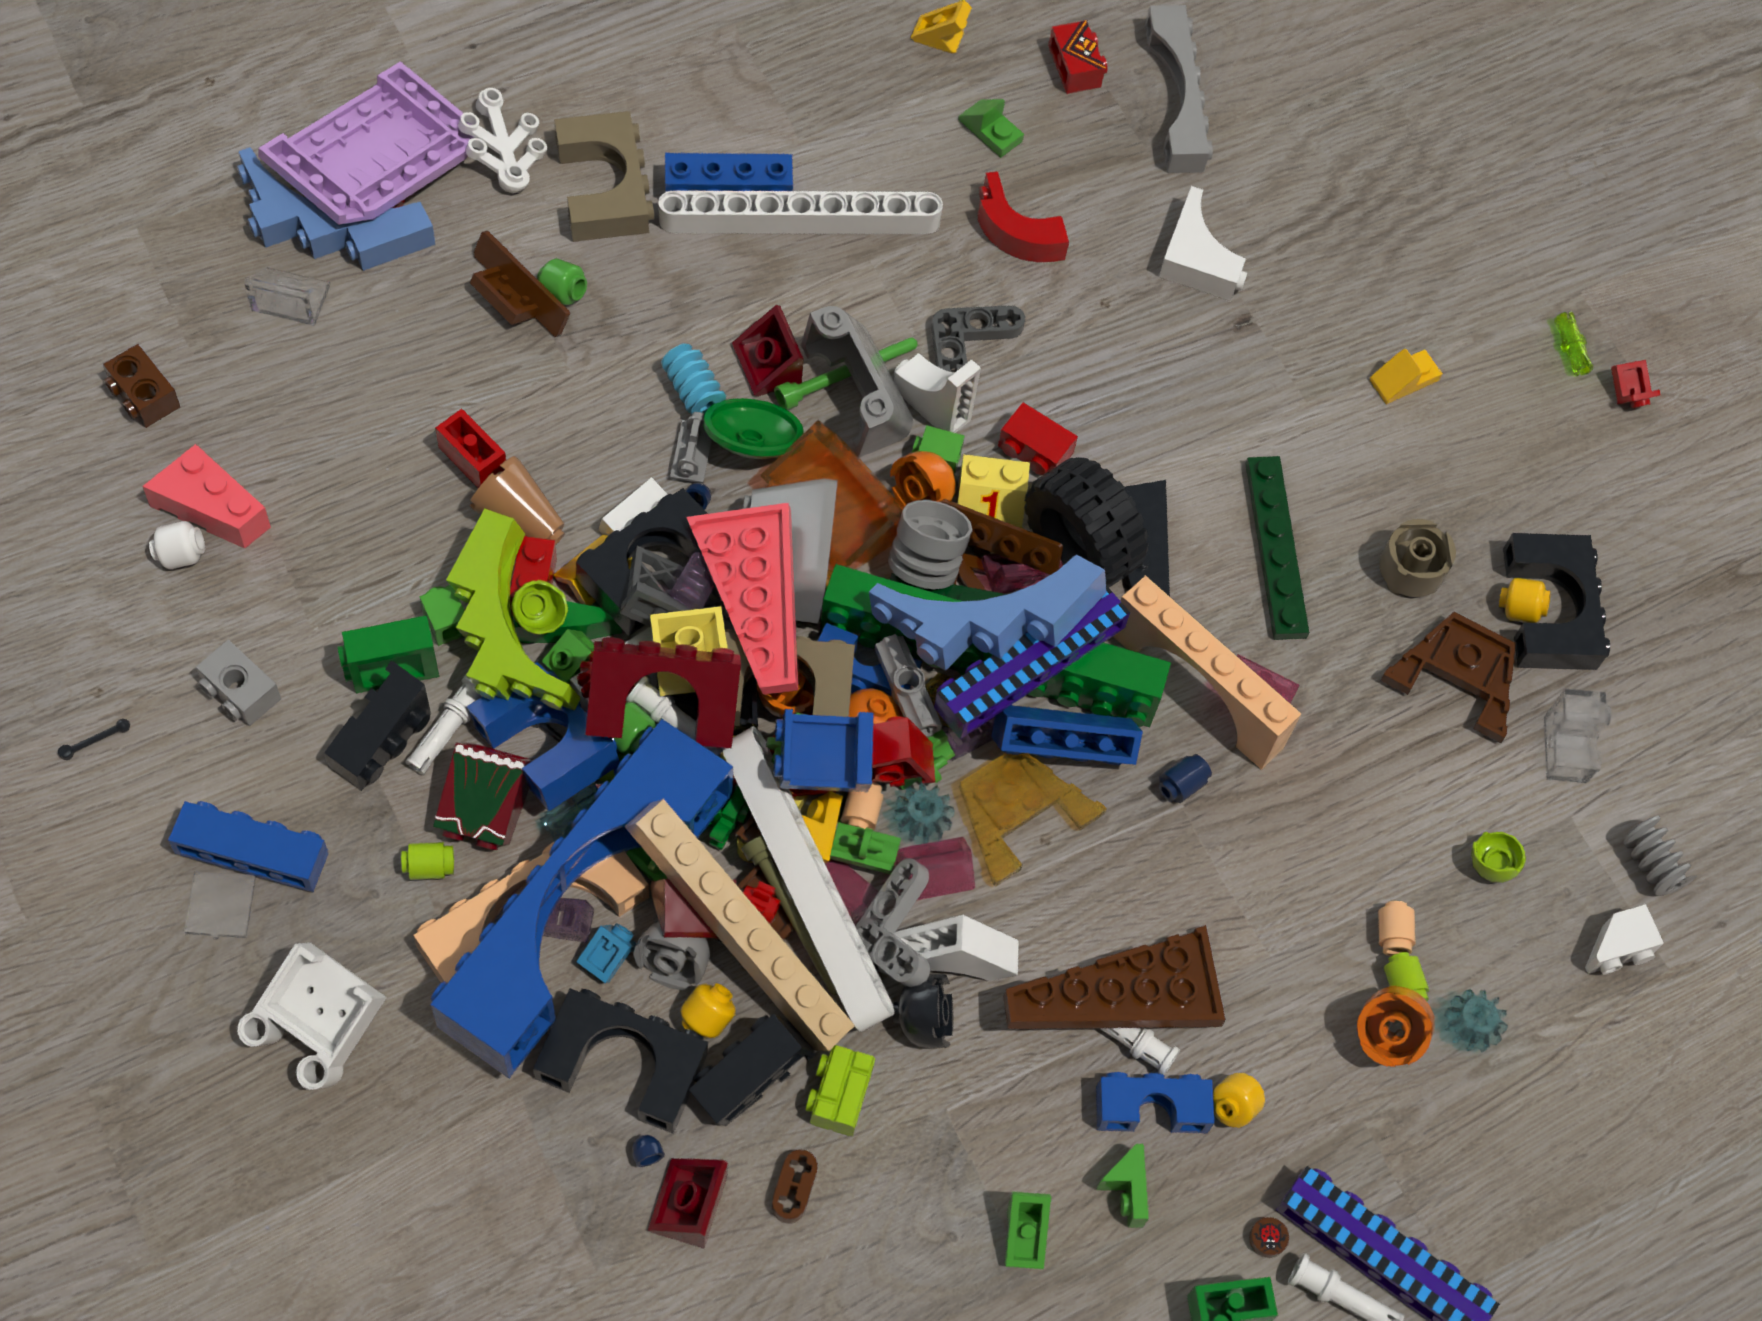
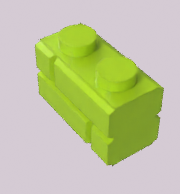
(841, 1090)

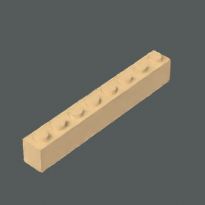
(739, 925)

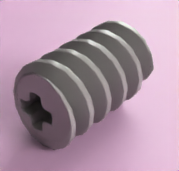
(1657, 857)

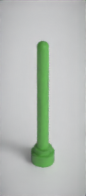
(790, 395)

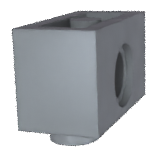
(229, 666)

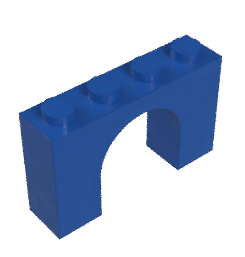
(564, 768)

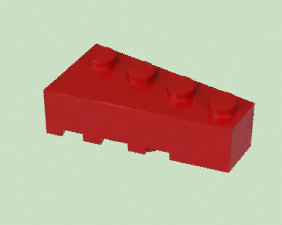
(898, 754)

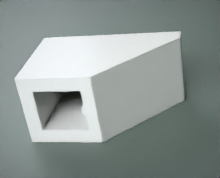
(1623, 939)

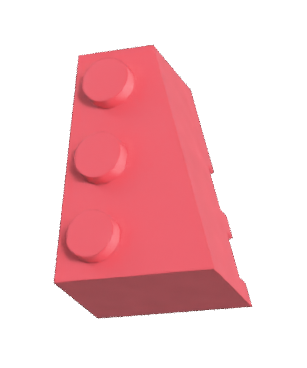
(208, 496)

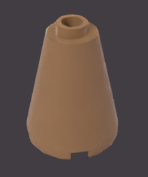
(519, 497)

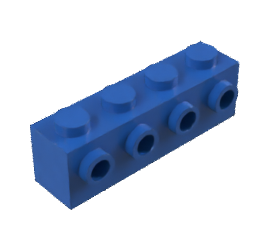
(728, 172)
(1067, 735)
(249, 845)

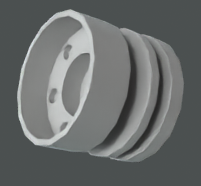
(929, 544)

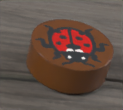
(1269, 1237)

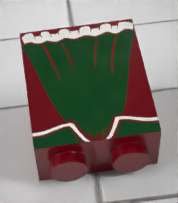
(482, 795)

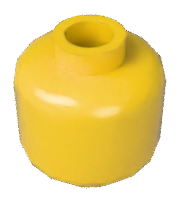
(1525, 600)
(708, 1010)
(1238, 1100)

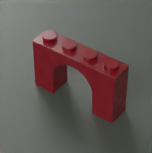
(621, 665)

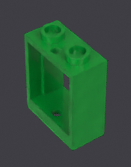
(372, 648)

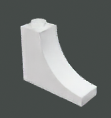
(1198, 258)
(939, 395)
(962, 948)

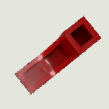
(1019, 235)

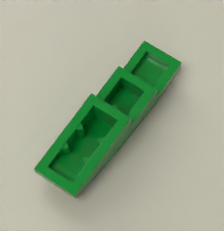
(580, 617)

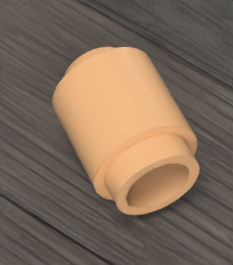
(863, 807)
(1396, 928)

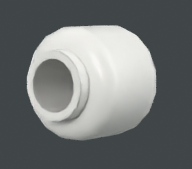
(177, 545)

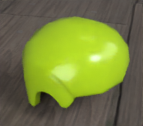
(539, 607)
(1498, 856)

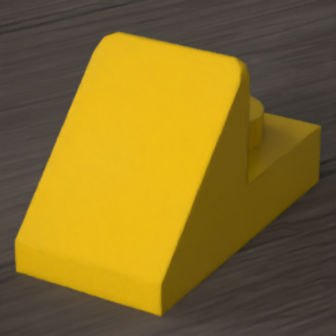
(942, 27)
(1405, 375)
(822, 821)

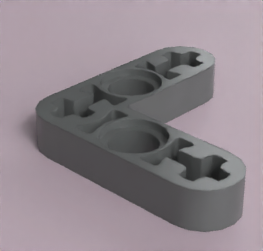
(962, 331)

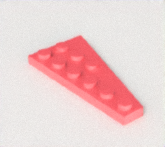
(754, 574)

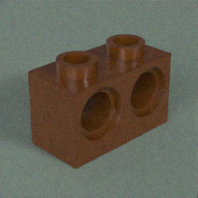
(144, 384)

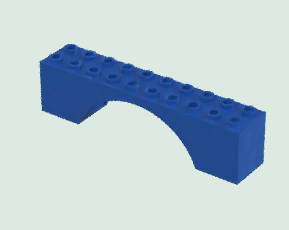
(498, 994)

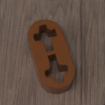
(786, 1184)

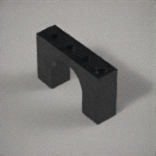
(1570, 564)
(606, 570)
(589, 1020)

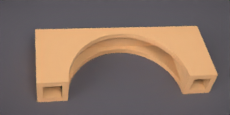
(1259, 712)
(458, 932)

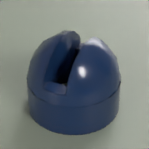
(697, 488)
(647, 1151)

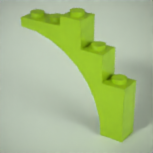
(483, 581)

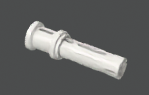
(663, 707)
(453, 716)
(1145, 1046)
(1330, 1288)

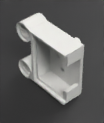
(317, 1005)

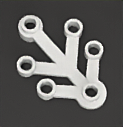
(511, 175)

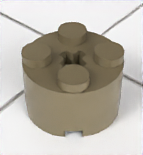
(1417, 558)

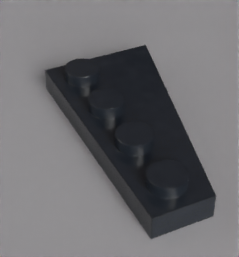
(1152, 504)

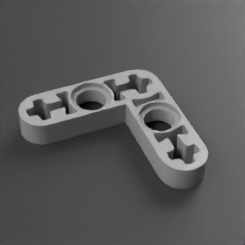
(884, 926)

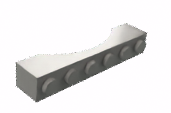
(1170, 40)

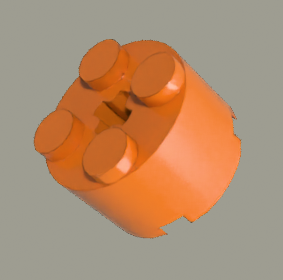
(1402, 1046)

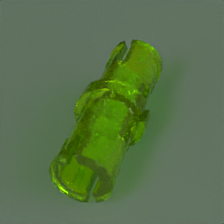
(1573, 343)

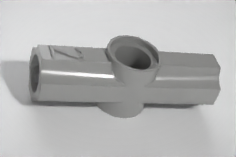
(902, 670)

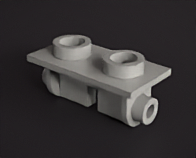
(691, 450)

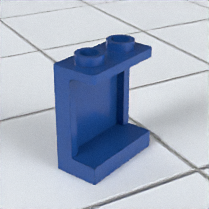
(824, 752)

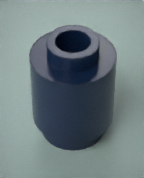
(1184, 778)

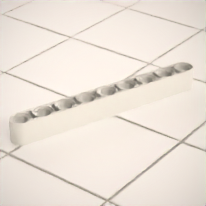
(851, 212)
(809, 882)

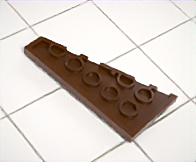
(1137, 988)

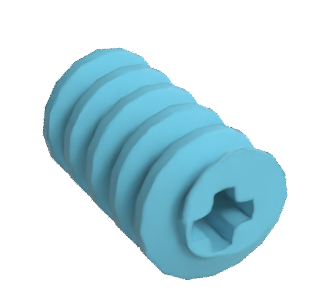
(692, 378)

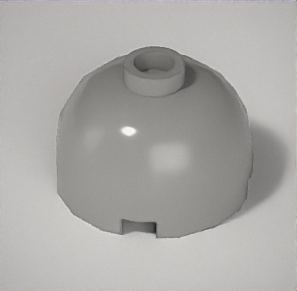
(672, 960)

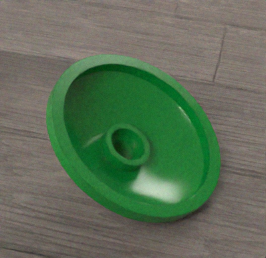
(752, 427)

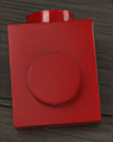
(1633, 383)

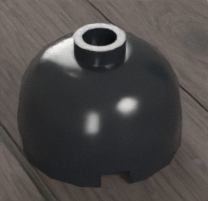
(926, 1012)

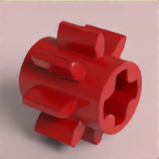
(763, 900)

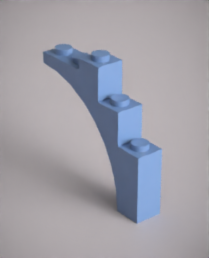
(283, 215)
(993, 624)

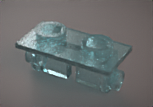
(560, 818)

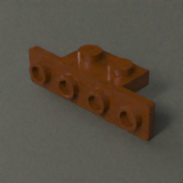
(515, 289)
(1011, 541)

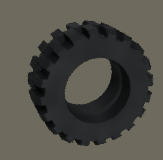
(1089, 517)

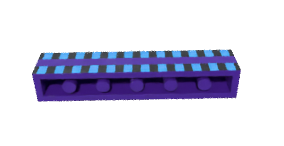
(999, 683)
(1382, 1252)

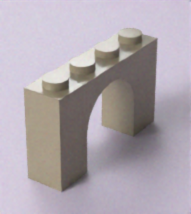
(612, 140)
(825, 666)

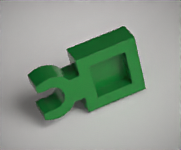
(733, 813)

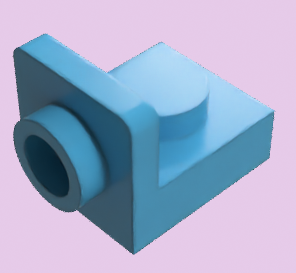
(607, 951)

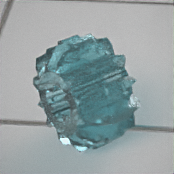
(936, 810)
(1470, 1031)

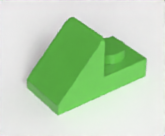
(991, 126)
(1130, 1176)
(1027, 1230)

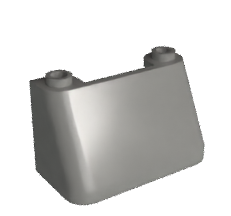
(883, 411)
(812, 523)

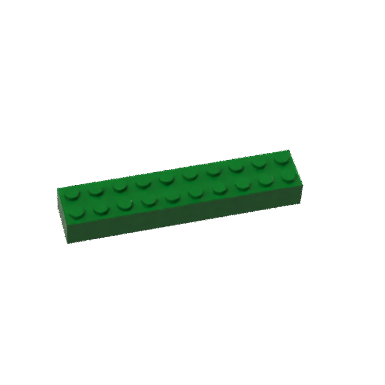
(1103, 681)

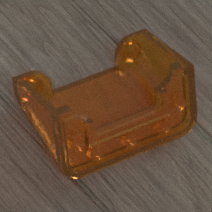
(864, 508)

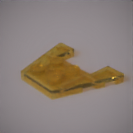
(1011, 794)

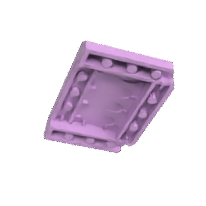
(372, 148)

